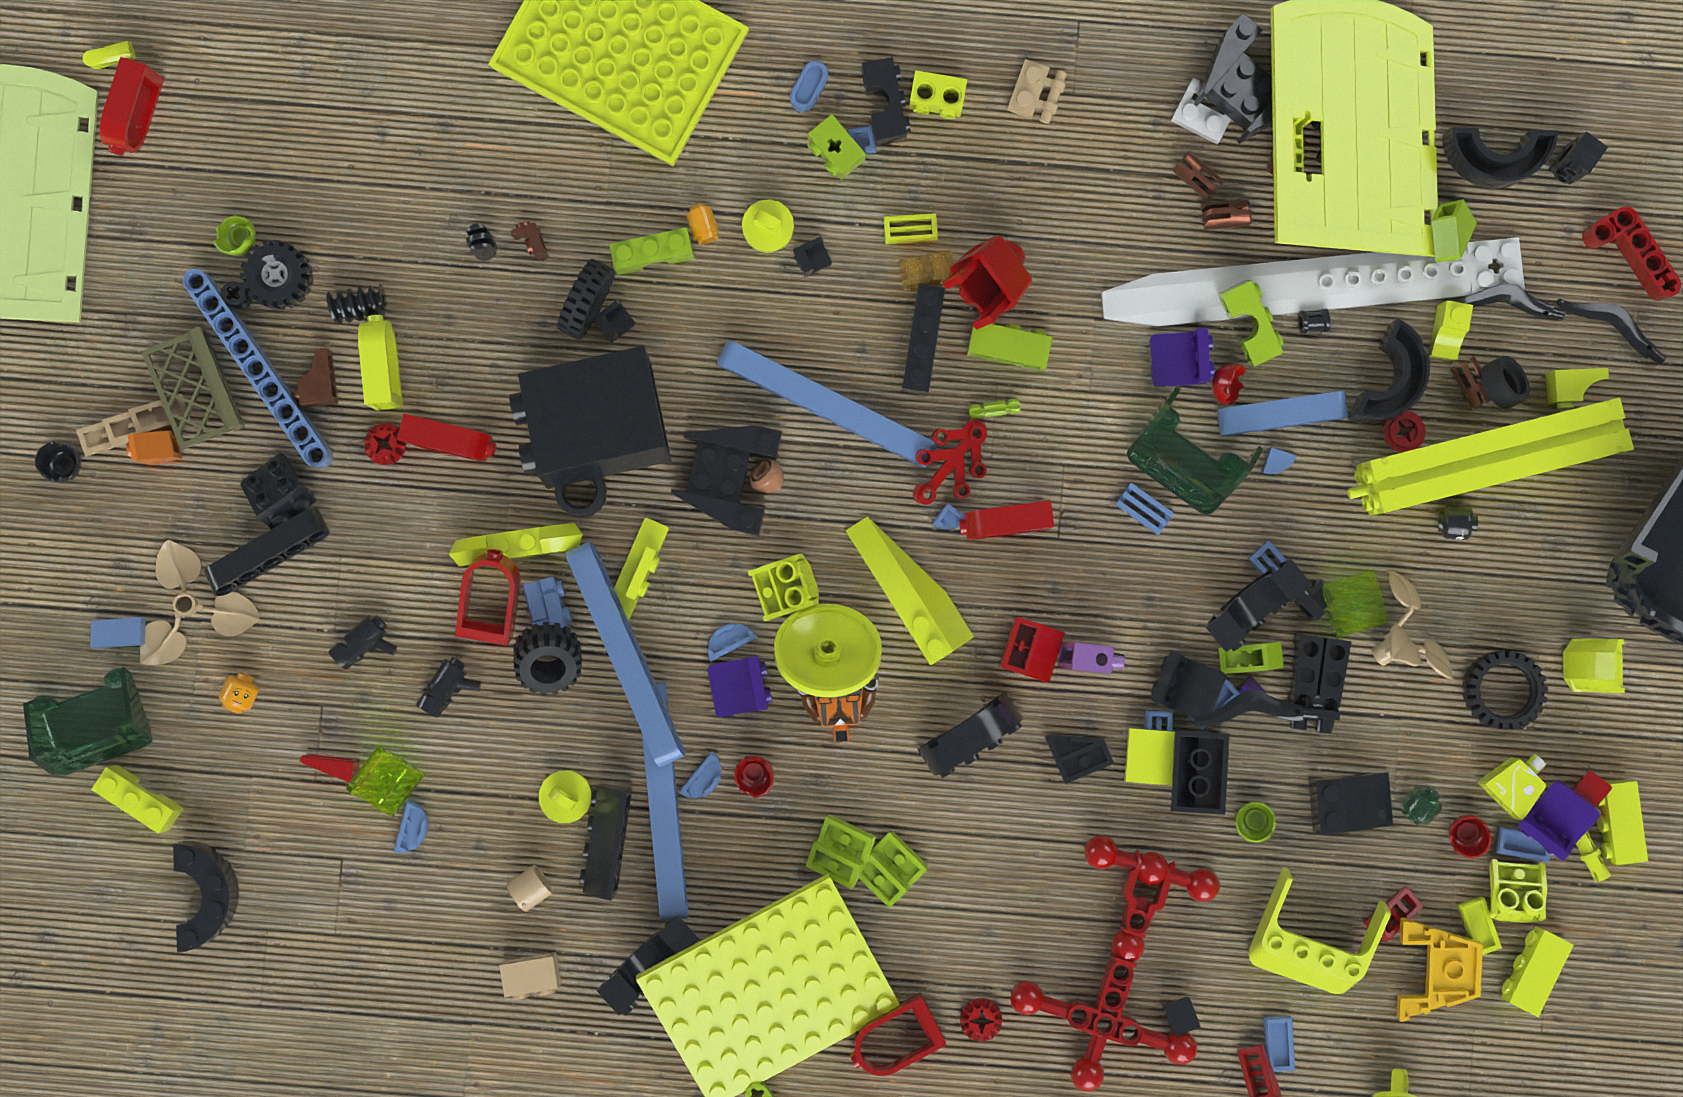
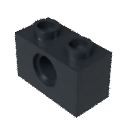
(1578, 158)

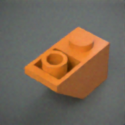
(153, 447)

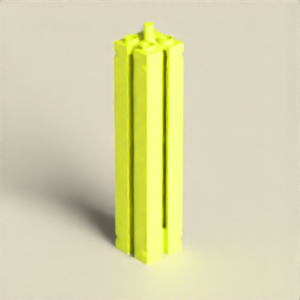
(1492, 457)

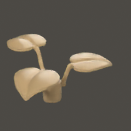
(231, 614)
(1398, 645)

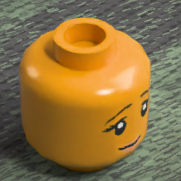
(238, 693)

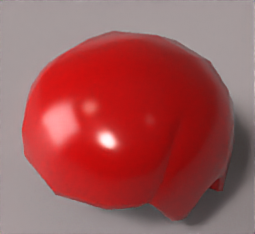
(1227, 384)
(754, 776)
(1470, 836)

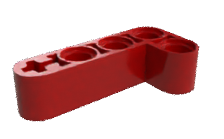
(1635, 256)

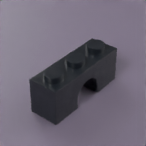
(881, 78)

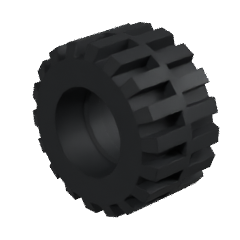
(550, 675)

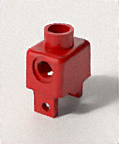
(990, 278)

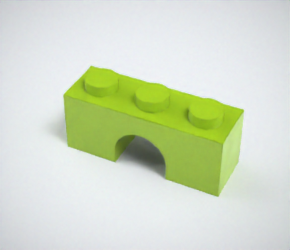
(639, 252)
(1263, 341)

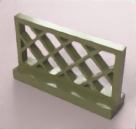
(214, 378)

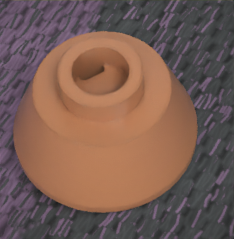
(767, 476)

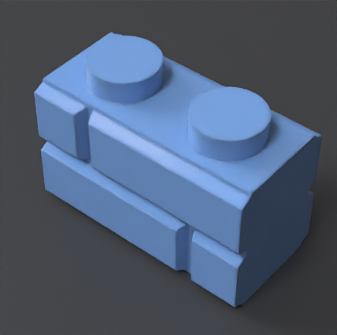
(546, 602)

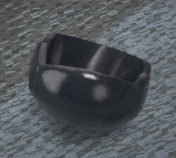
(58, 462)

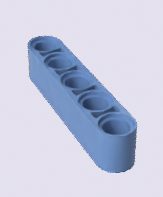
(1282, 413)

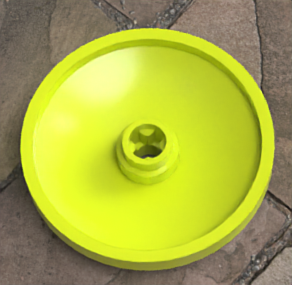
(827, 650)

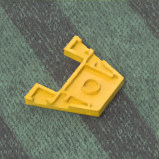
(1451, 969)

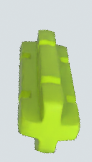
(994, 409)

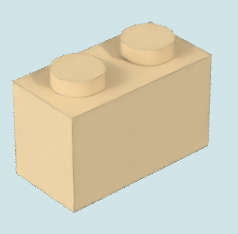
(530, 975)

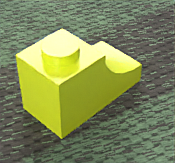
(1449, 329)
(1568, 386)

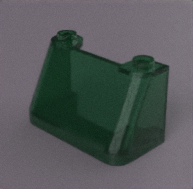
(87, 727)

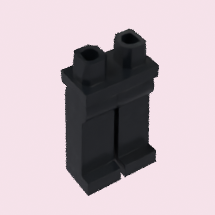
(1319, 678)

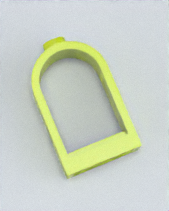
(379, 364)

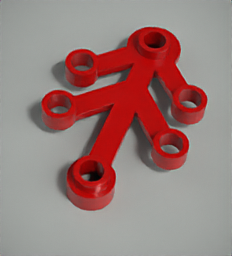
(953, 460)

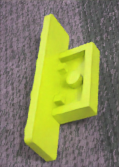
(639, 563)

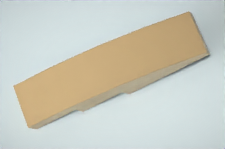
(114, 430)

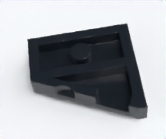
(1078, 755)

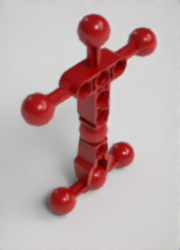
(1126, 948)

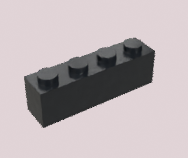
(923, 339)

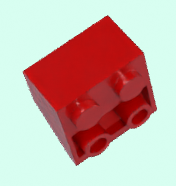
(1031, 649)

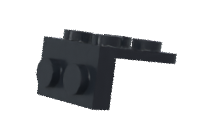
(276, 492)
(1187, 686)

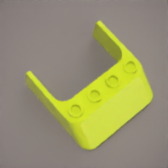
(1309, 959)

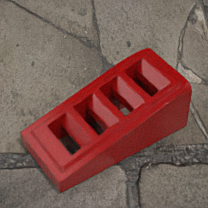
(335, 766)
(1413, 902)
(1267, 1071)

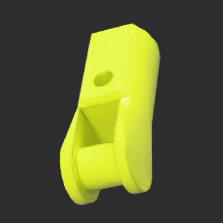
(108, 55)

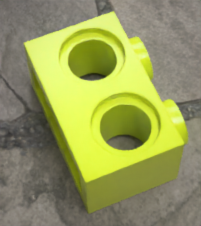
(938, 86)

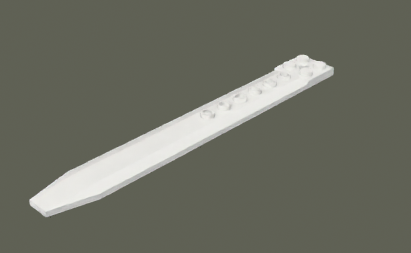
(1314, 284)

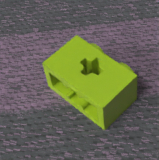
(832, 133)

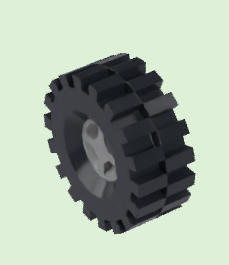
(266, 267)

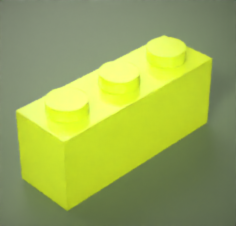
(1622, 824)
(1536, 970)

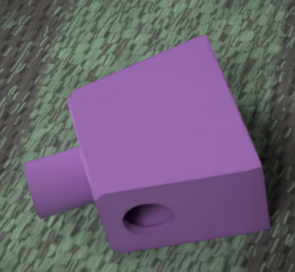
(1089, 658)

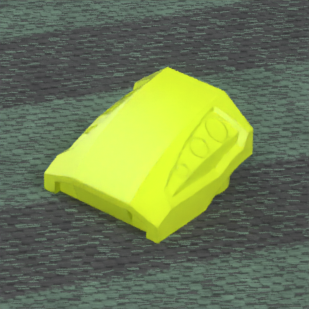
(785, 586)
(1594, 665)
(1518, 892)

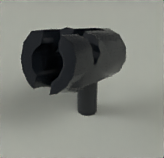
(361, 639)
(446, 682)

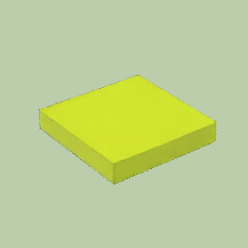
(1149, 756)

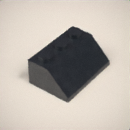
(1200, 772)

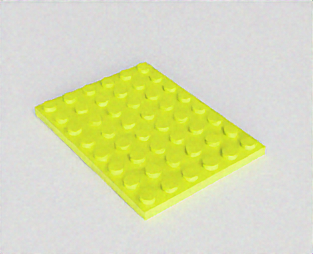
(624, 63)
(768, 990)

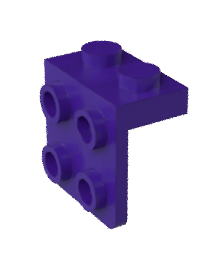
(1181, 358)
(739, 686)
(1559, 819)

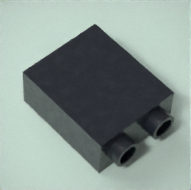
(590, 418)

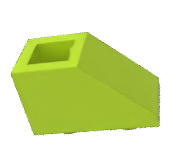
(1452, 230)

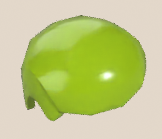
(235, 236)
(1255, 822)

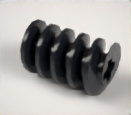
(356, 305)

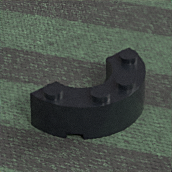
(1493, 170)
(1409, 381)
(1255, 601)
(971, 736)
(218, 892)
(622, 986)

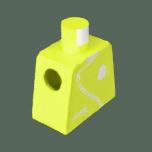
(1515, 785)

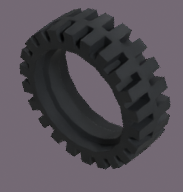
(585, 299)
(1536, 687)

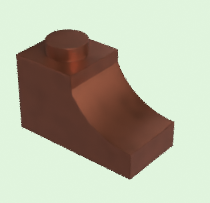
(319, 384)

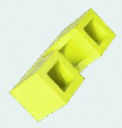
(124, 792)

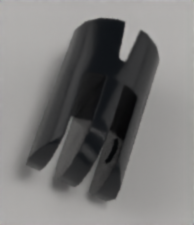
(481, 242)

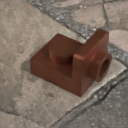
(535, 243)

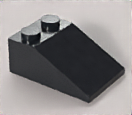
(1350, 802)

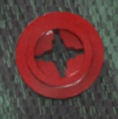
(1415, 435)
(372, 446)
(972, 1010)

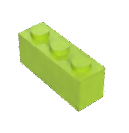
(1011, 345)

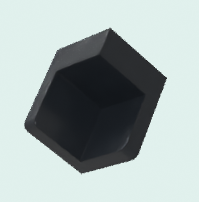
(812, 257)
(614, 321)
(1314, 602)
(1180, 1015)

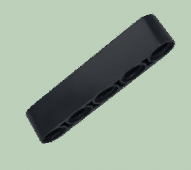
(266, 552)

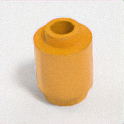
(702, 223)

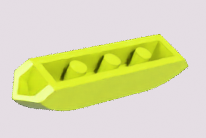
(518, 543)

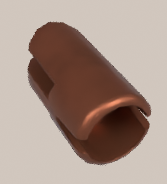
(1196, 165)
(1226, 214)
(1472, 392)

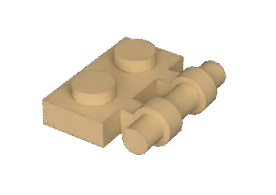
(1028, 90)

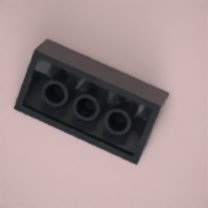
(607, 840)

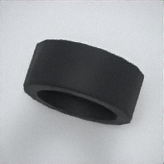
(1505, 382)
(586, 511)

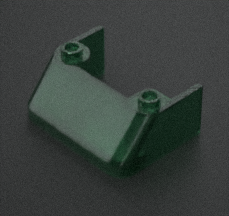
(1184, 466)

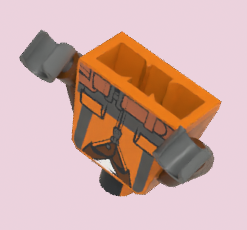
(841, 710)

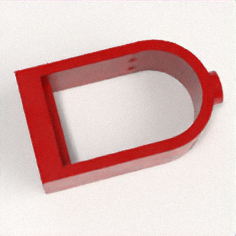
(129, 106)
(446, 438)
(1007, 520)
(483, 630)
(926, 1021)

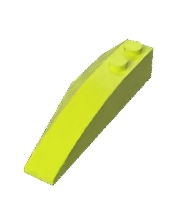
(912, 593)

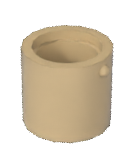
(529, 888)

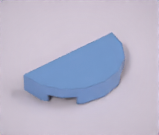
(728, 639)
(704, 778)
(412, 829)

